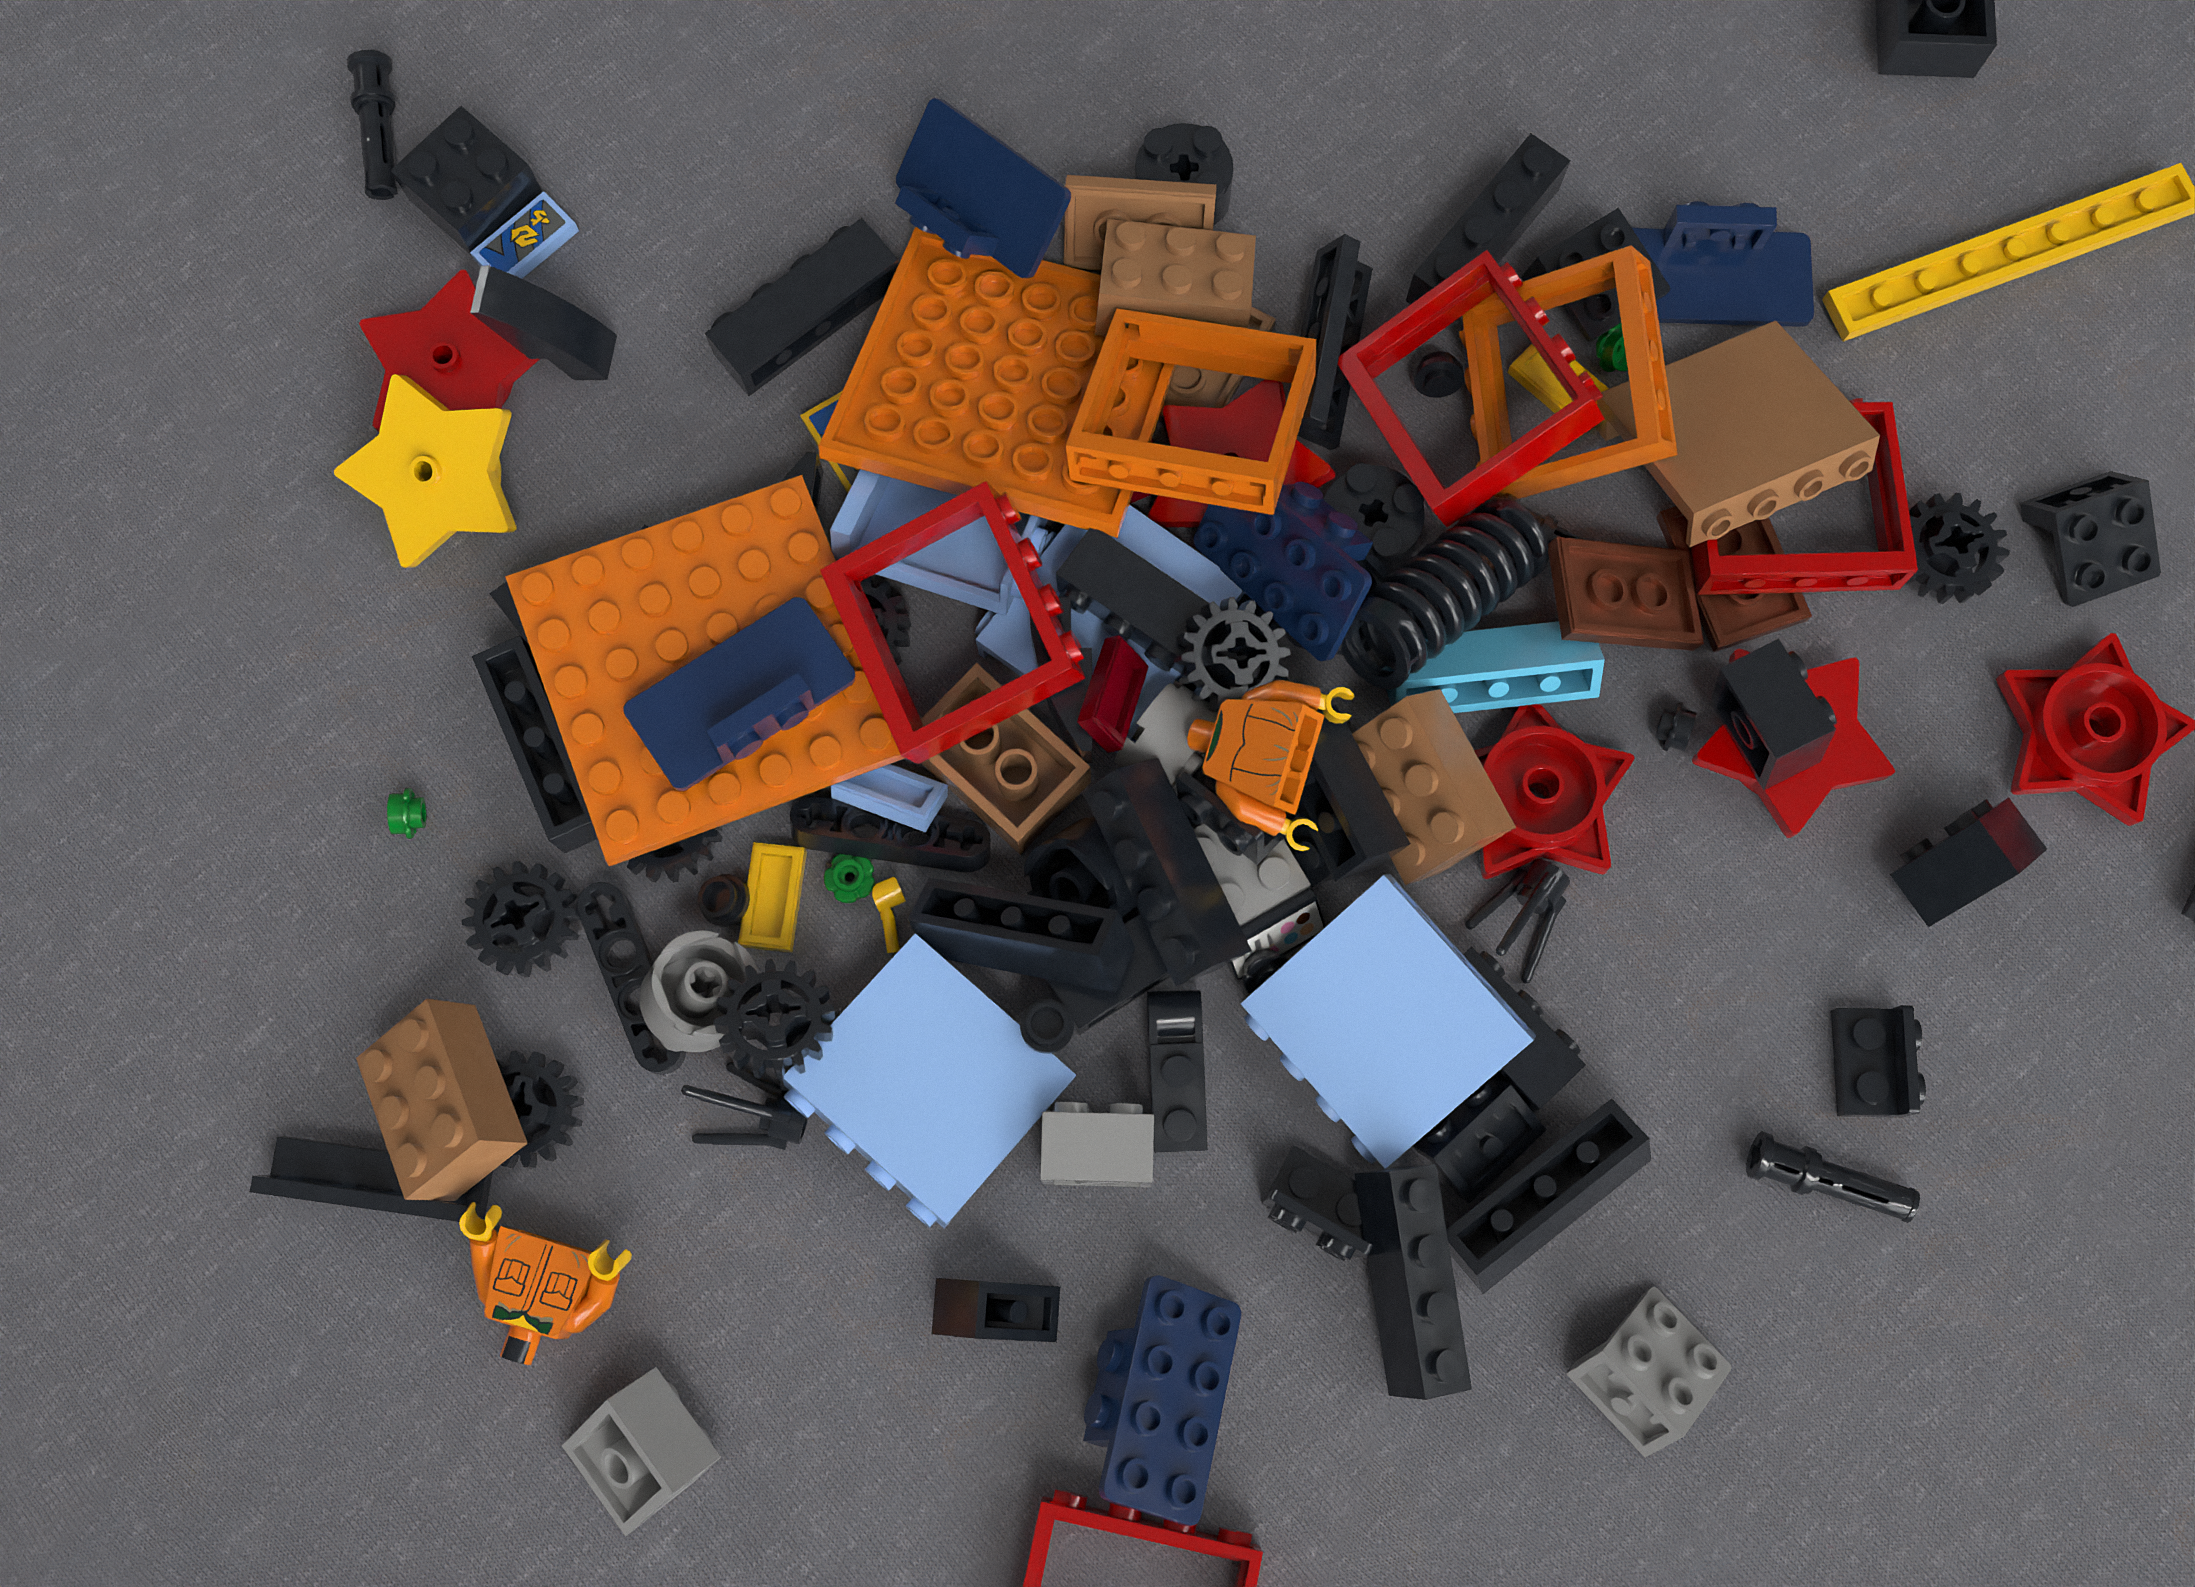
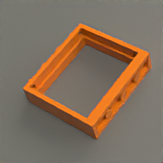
(1484, 377)
(1177, 470)

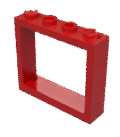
(1423, 321)
(1830, 571)
(843, 582)
(1072, 1508)

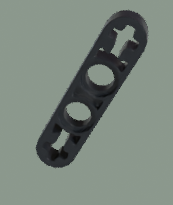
(888, 842)
(623, 981)

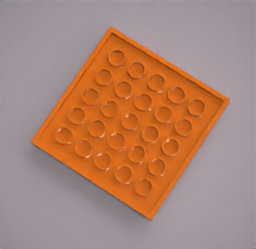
(983, 383)
(654, 602)

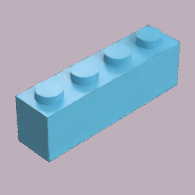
(1509, 669)

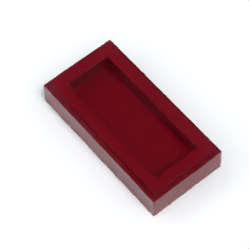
(1113, 694)

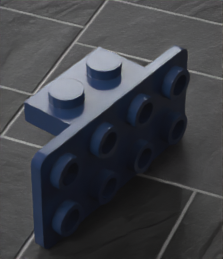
(978, 192)
(1731, 267)
(1293, 563)
(739, 694)
(1163, 1399)

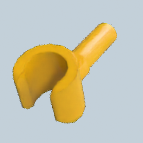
(886, 896)

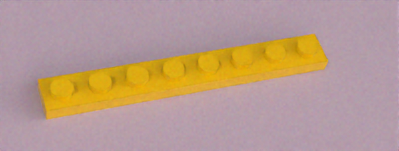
(2010, 252)

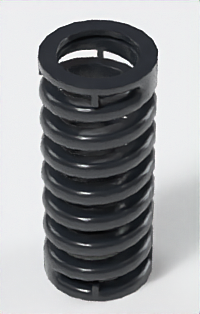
(1452, 597)

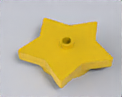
(426, 437)

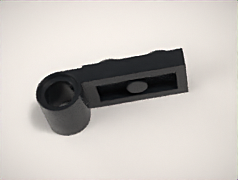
(1177, 1070)

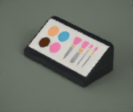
(1282, 928)

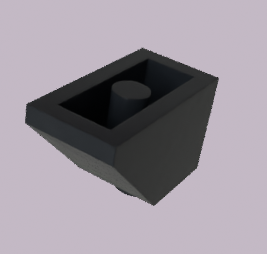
(995, 1310)

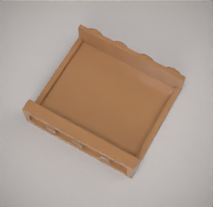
(1750, 432)

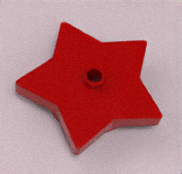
(446, 351)
(1240, 430)
(2091, 730)
(1848, 761)
(1574, 784)

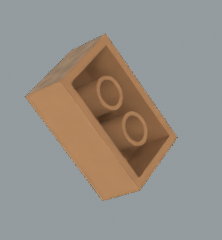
(1176, 273)
(1011, 773)
(1432, 784)
(440, 1101)

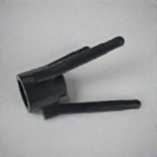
(1539, 890)
(776, 1115)

